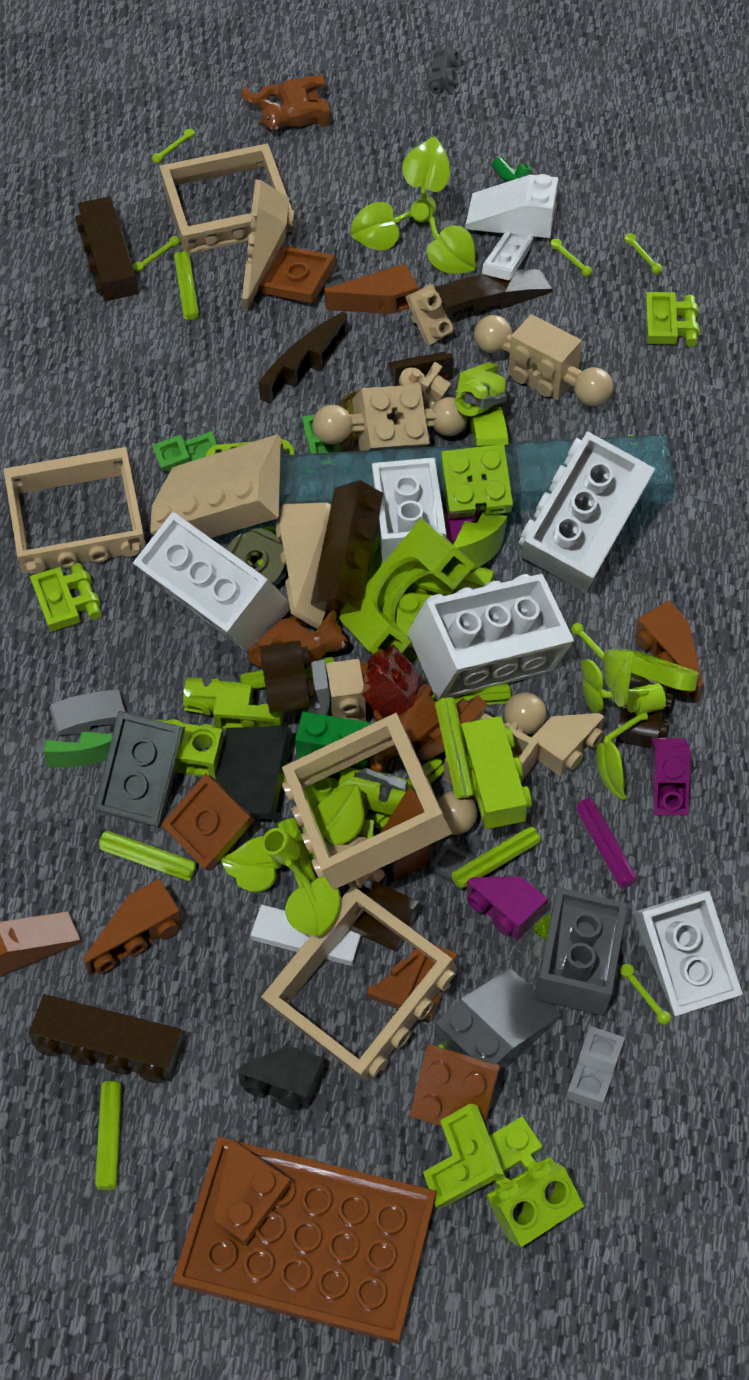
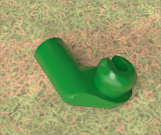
(508, 173)

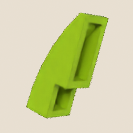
(489, 427)
(482, 539)

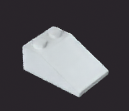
(515, 207)
(408, 494)
(689, 952)

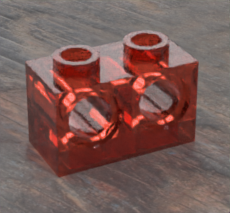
(390, 682)

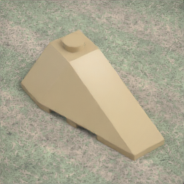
(268, 231)
(302, 535)

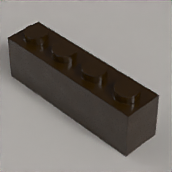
(107, 249)
(347, 548)
(106, 1038)

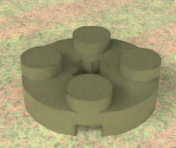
(262, 542)

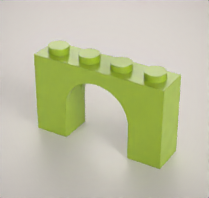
(418, 554)

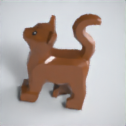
(297, 105)
(326, 638)
(416, 720)

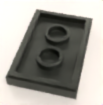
(253, 767)
(139, 768)

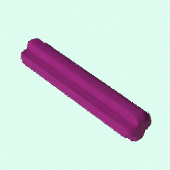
(606, 843)

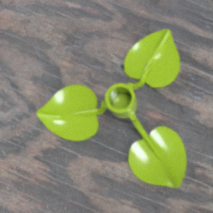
(377, 228)
(640, 700)
(315, 905)

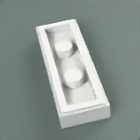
(507, 255)
(274, 929)

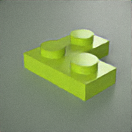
(472, 1158)

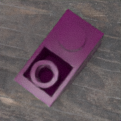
(670, 775)
(508, 901)

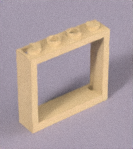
(222, 231)
(67, 472)
(383, 847)
(398, 1028)

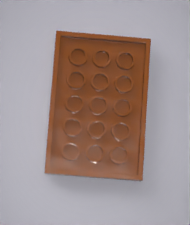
(329, 1252)

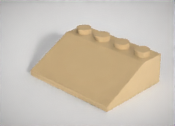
(223, 489)

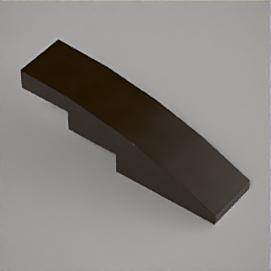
(488, 291)
(308, 352)

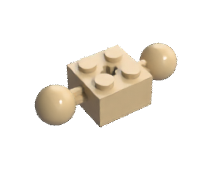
(544, 358)
(405, 413)
(524, 715)

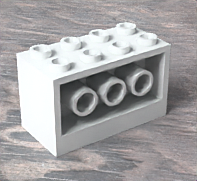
(606, 488)
(212, 582)
(489, 635)

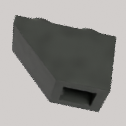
(284, 1074)

